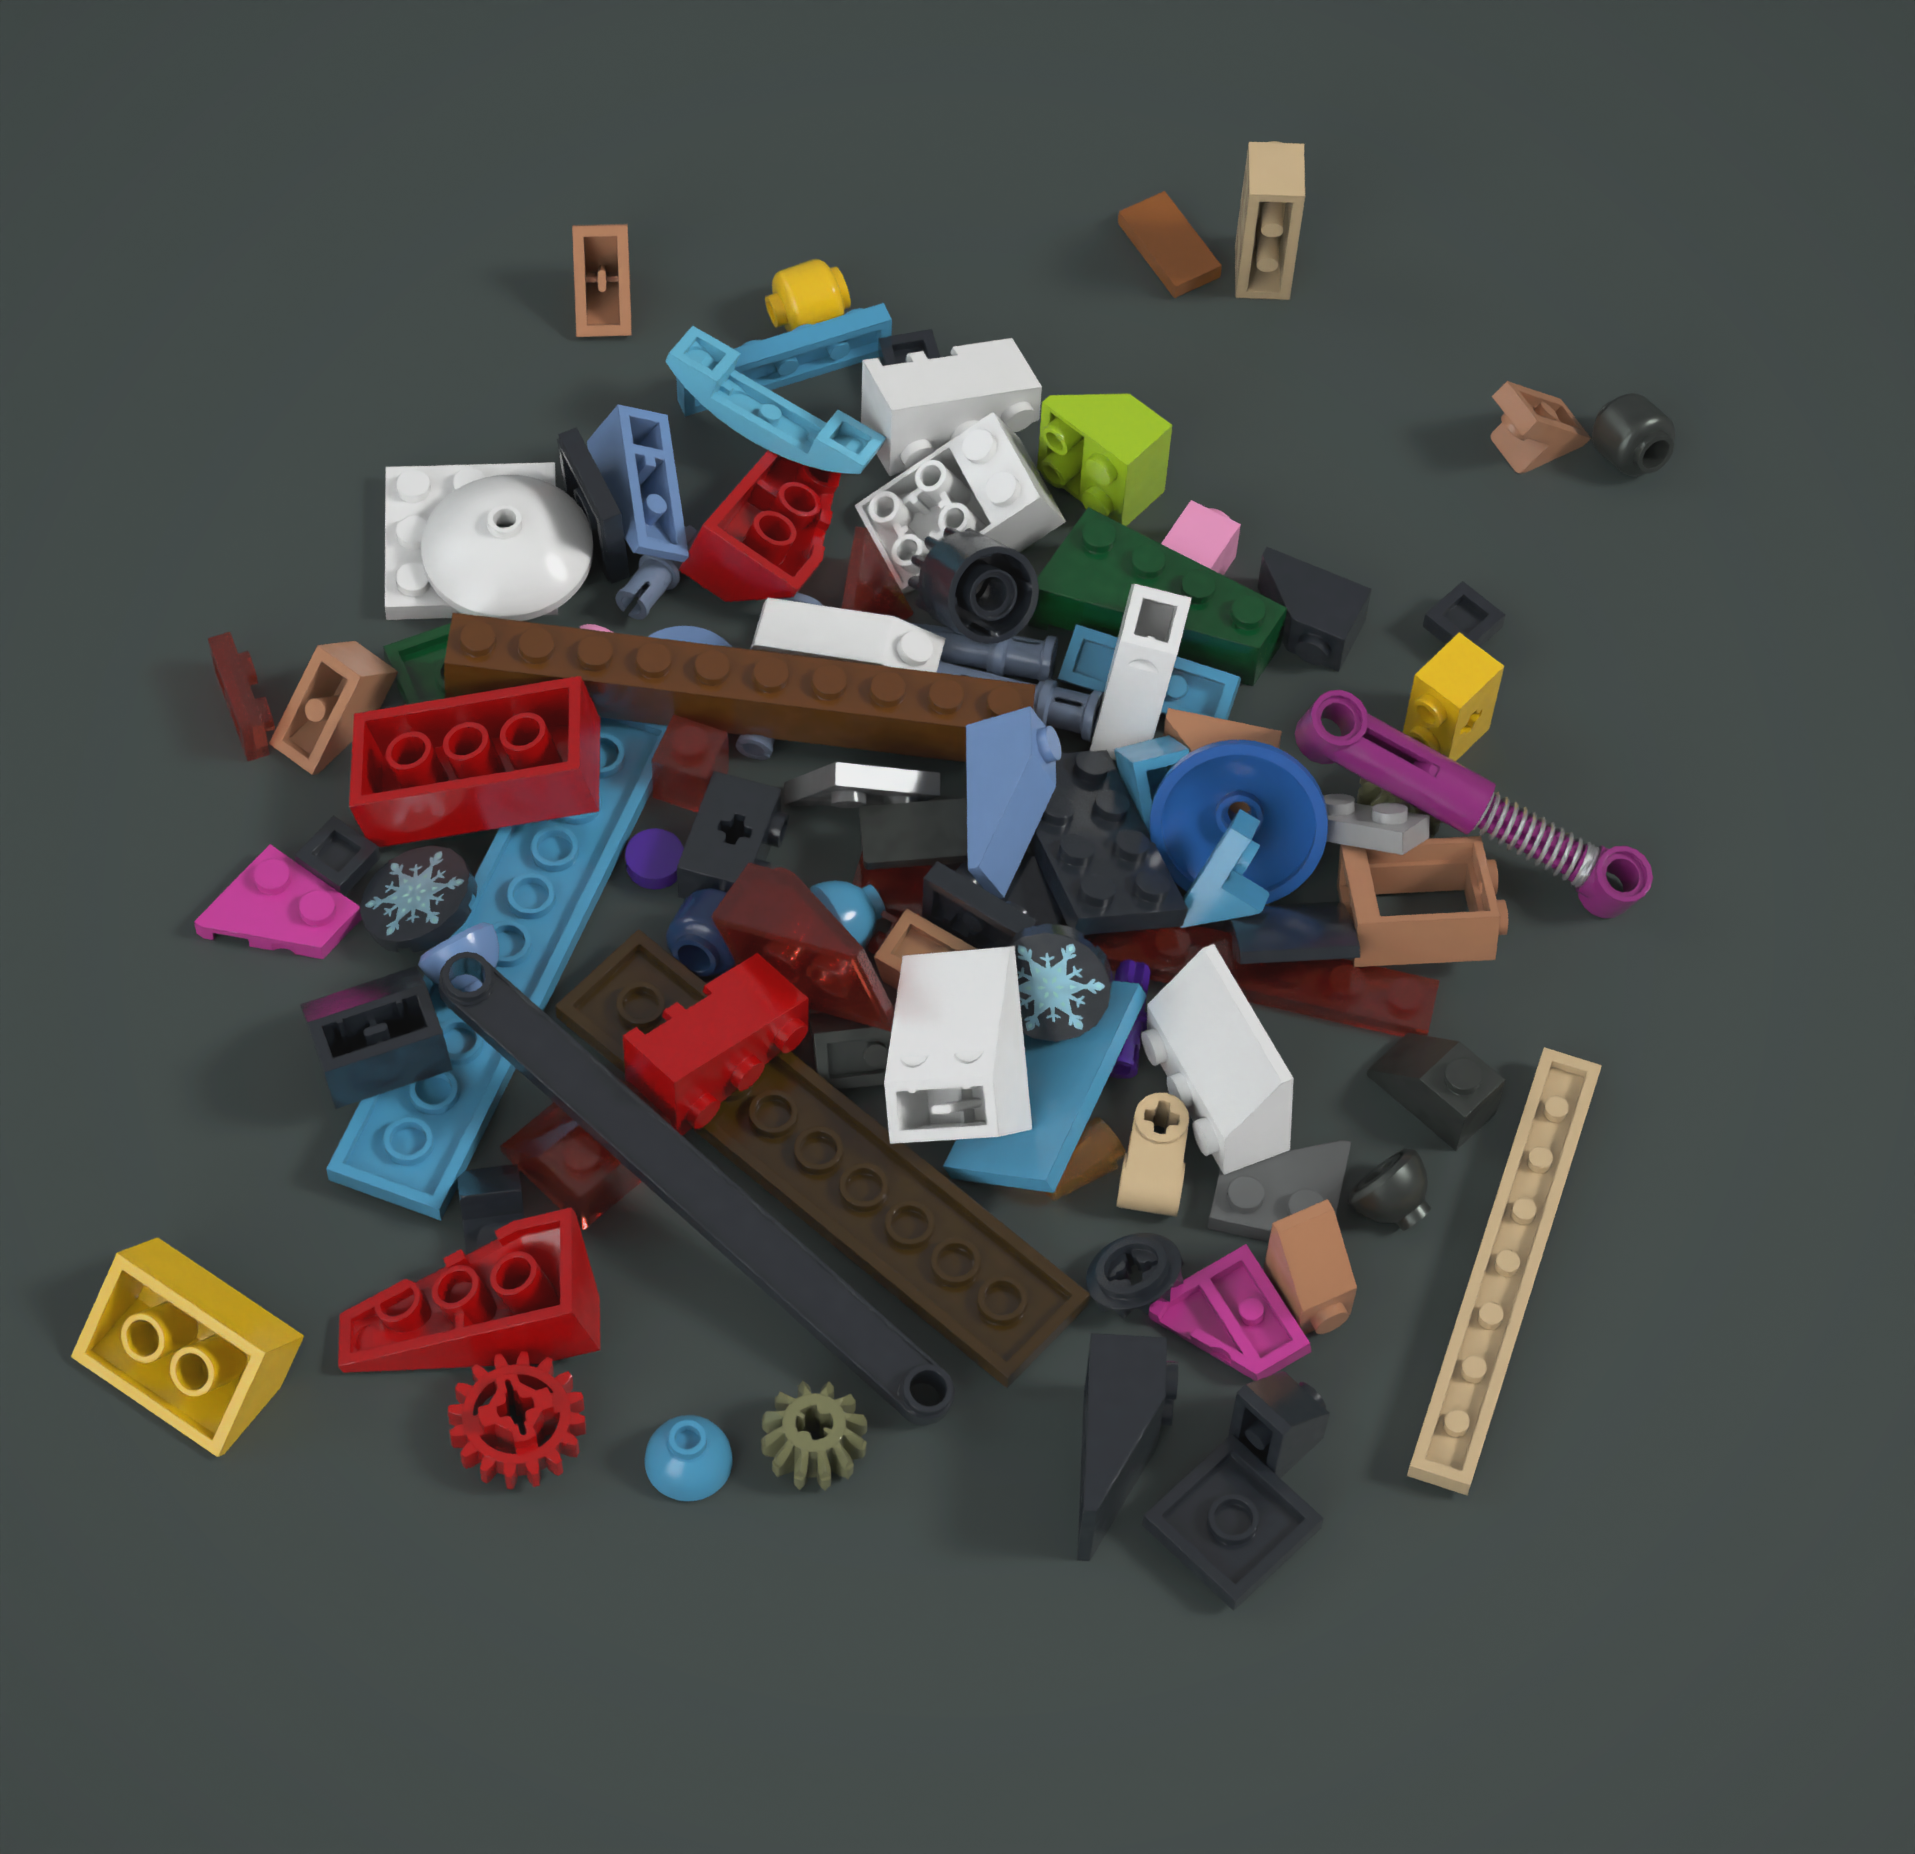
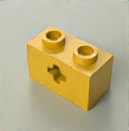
(1453, 698)

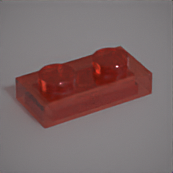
(235, 676)

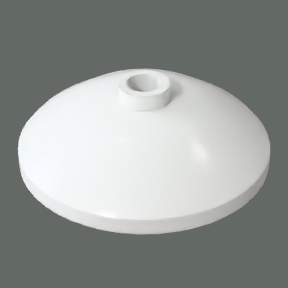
(511, 569)

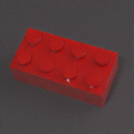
(475, 762)

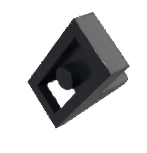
(488, 1202)

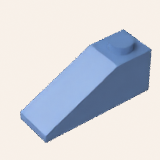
(640, 471)
(1007, 792)

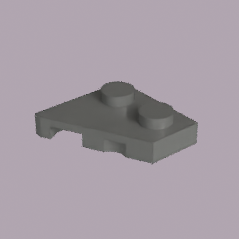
(860, 785)
(1277, 1187)

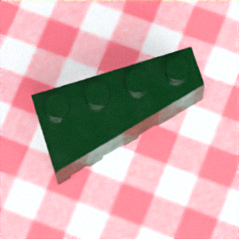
(1092, 579)

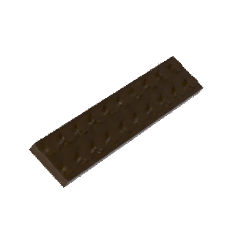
(848, 1181)

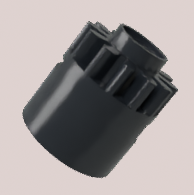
(975, 585)

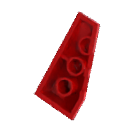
(765, 532)
(508, 1297)

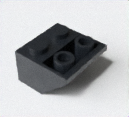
(377, 1036)

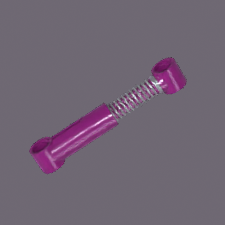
(1467, 801)

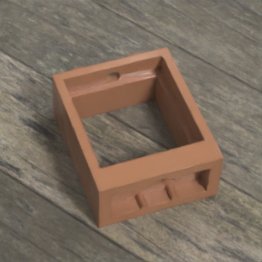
(1423, 938)

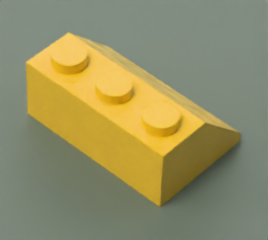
(185, 1344)

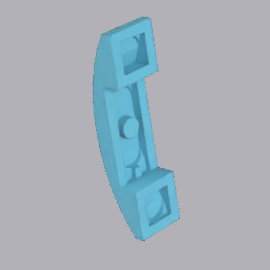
(763, 416)

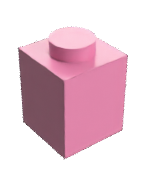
(1205, 537)

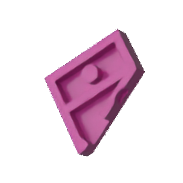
(1234, 1316)

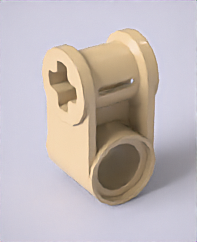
(1154, 1161)

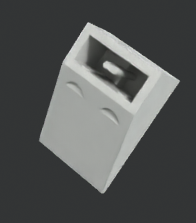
(970, 482)
(957, 1048)

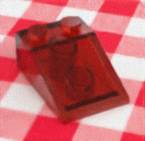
(796, 934)

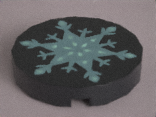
(418, 899)
(1060, 981)

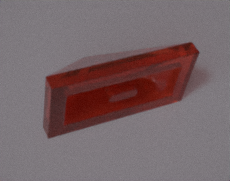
(870, 583)

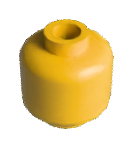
(807, 295)

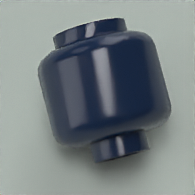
(695, 938)

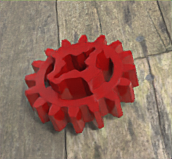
(538, 1401)

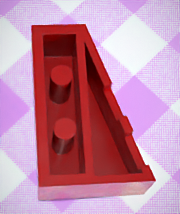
(716, 1043)

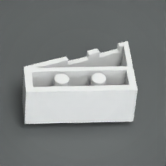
(936, 399)

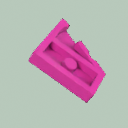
(281, 907)

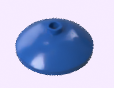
(1194, 813)

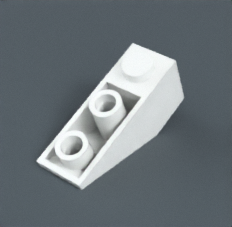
(1140, 668)

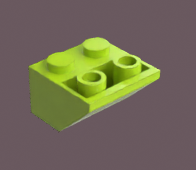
(1105, 451)

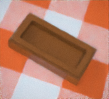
(1169, 244)

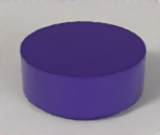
(653, 858)

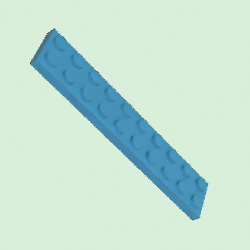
(538, 895)

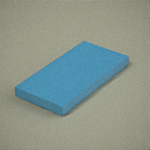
(1063, 1091)

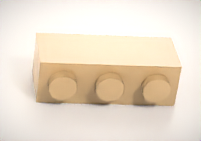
(1269, 220)

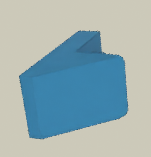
(1220, 888)

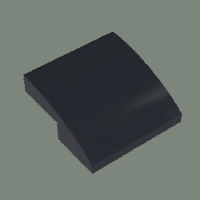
(1294, 934)

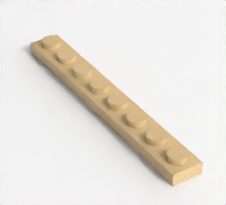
(1504, 1272)

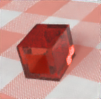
(687, 760)

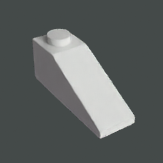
(845, 636)

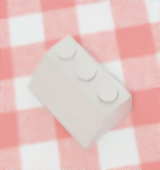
(1220, 1064)

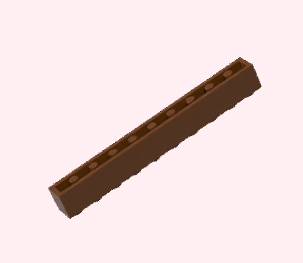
(733, 686)

